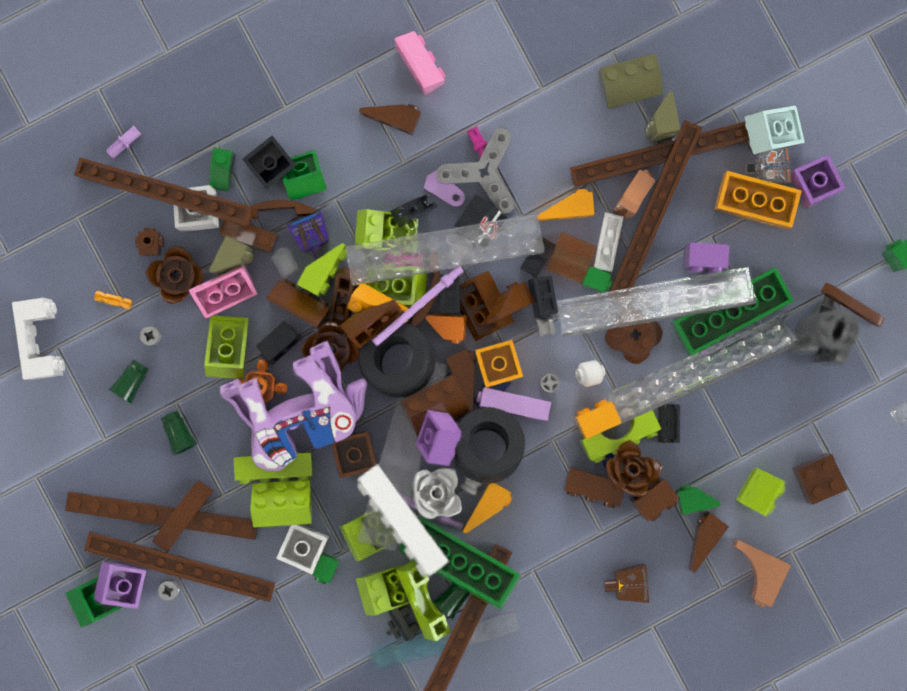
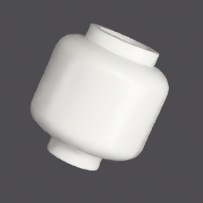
(590, 373)

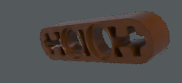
(852, 304)

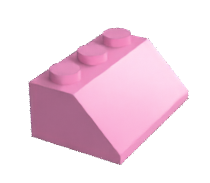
(420, 62)
(224, 291)

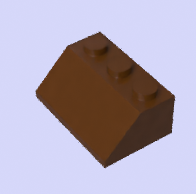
(476, 302)
(299, 303)
(441, 397)

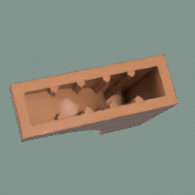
(634, 194)
(767, 572)

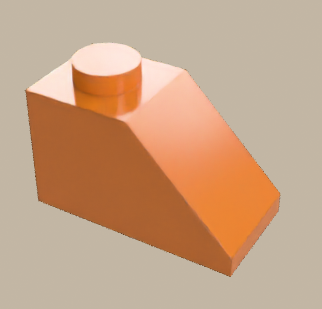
(449, 326)

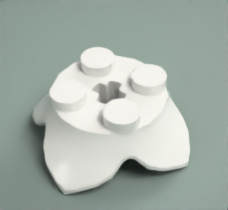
(441, 481)

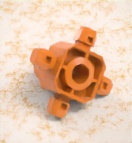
(268, 381)

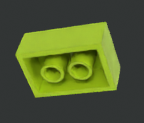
(281, 503)

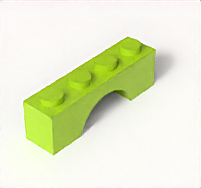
(641, 426)
(247, 470)
(430, 619)

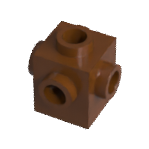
(155, 245)

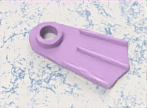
(443, 190)

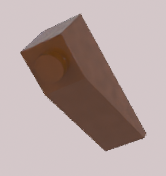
(396, 116)
(250, 235)
(341, 296)
(510, 301)
(370, 322)
(463, 372)
(706, 536)

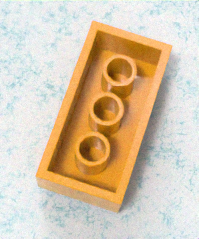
(757, 200)

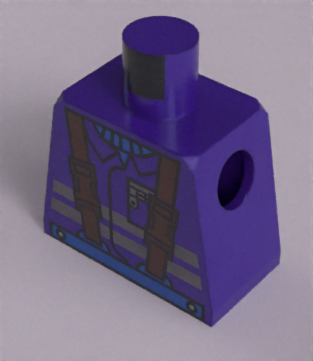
(310, 233)

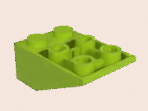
(379, 226)
(318, 274)
(761, 491)
(351, 533)
(381, 591)

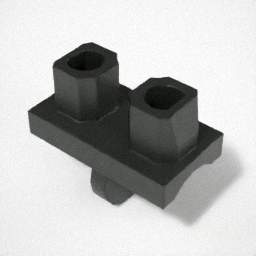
(407, 631)

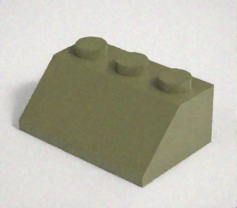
(631, 81)
(664, 122)
(231, 255)

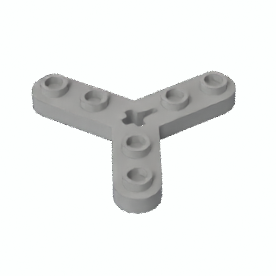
(470, 171)

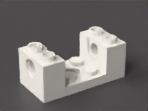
(24, 314)

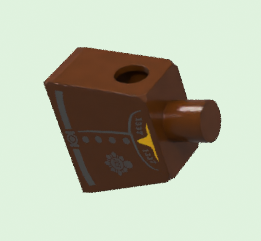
(630, 584)

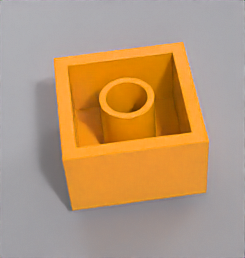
(498, 363)
(597, 419)

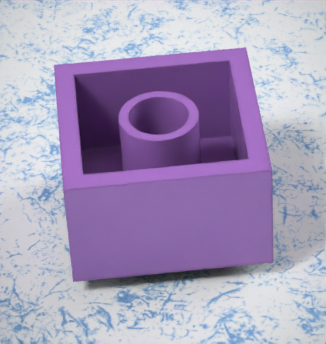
(817, 181)
(706, 257)
(438, 438)
(119, 585)

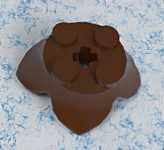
(160, 274)
(345, 349)
(635, 350)
(644, 469)

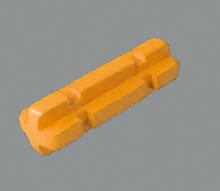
(113, 300)

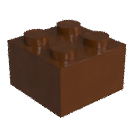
(354, 454)
(819, 479)
(655, 500)

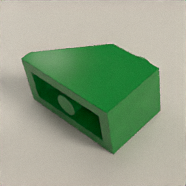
(221, 168)
(693, 500)

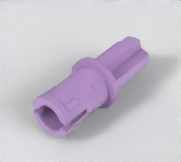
(123, 142)

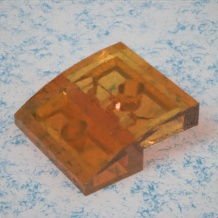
(571, 257)

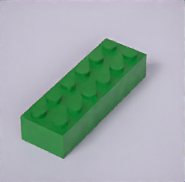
(708, 328)
(472, 568)

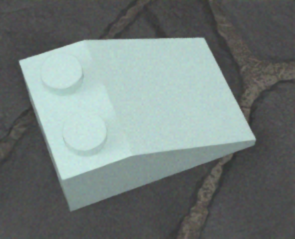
(774, 129)

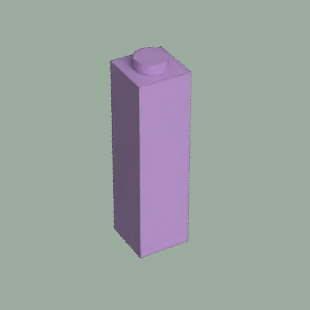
(514, 404)

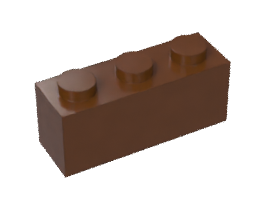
(593, 487)

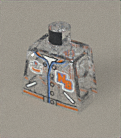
(771, 166)

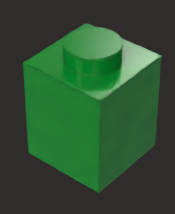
(597, 280)
(325, 568)

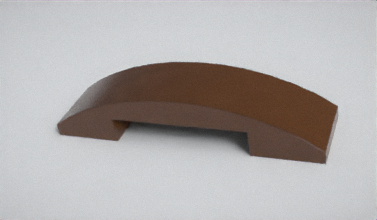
(300, 208)
(420, 315)
(182, 516)

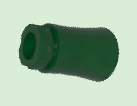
(129, 381)
(177, 433)
(451, 600)

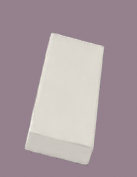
(608, 242)

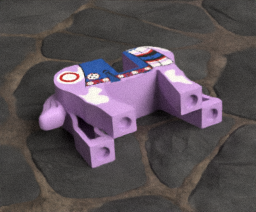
(326, 413)

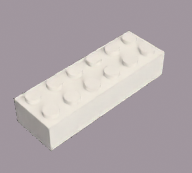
(402, 521)

